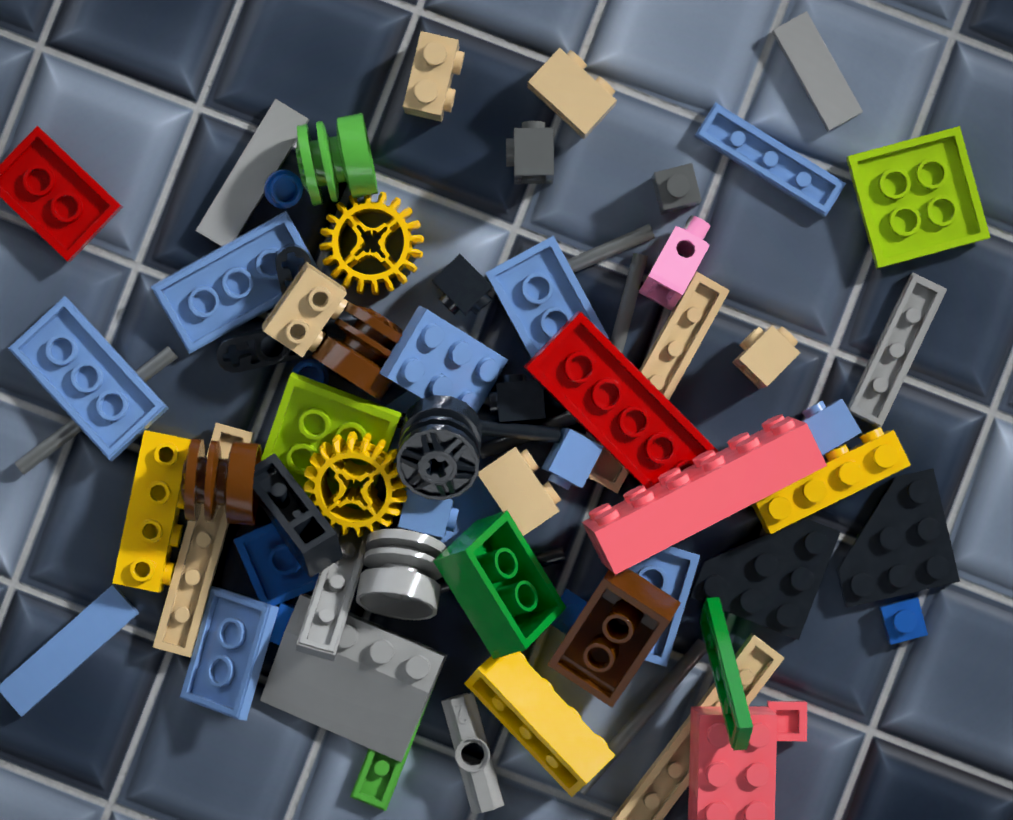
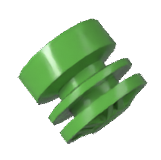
(336, 159)

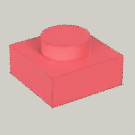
(790, 719)

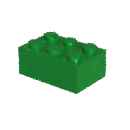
(500, 584)

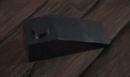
(295, 517)

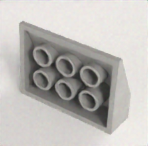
(369, 690)

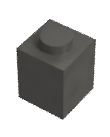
(676, 188)

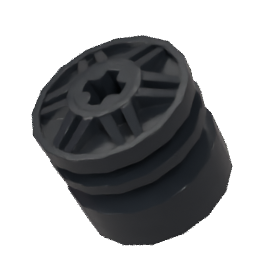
(439, 447)

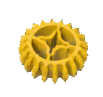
(358, 255)
(338, 458)

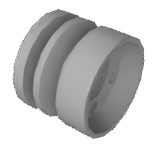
(400, 575)

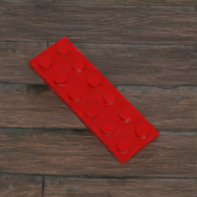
(616, 402)

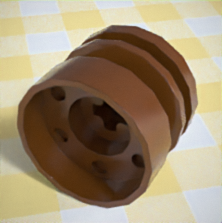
(362, 350)
(220, 481)

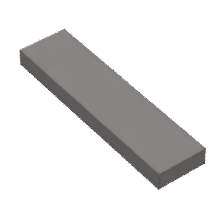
(246, 181)
(896, 350)
(333, 598)

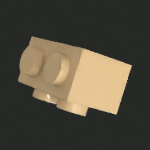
(432, 75)
(573, 92)
(305, 310)
(766, 354)
(519, 491)

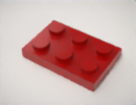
(55, 194)

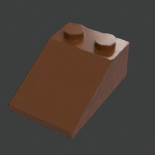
(614, 634)

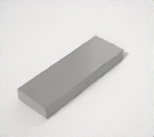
(817, 71)

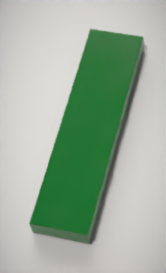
(726, 674)

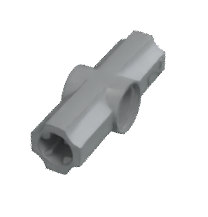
(478, 777)

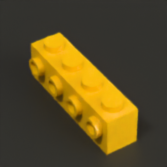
(844, 475)
(153, 514)
(540, 720)

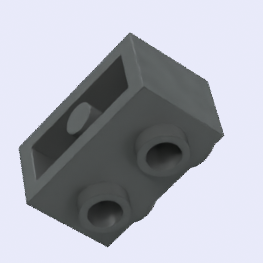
(531, 153)

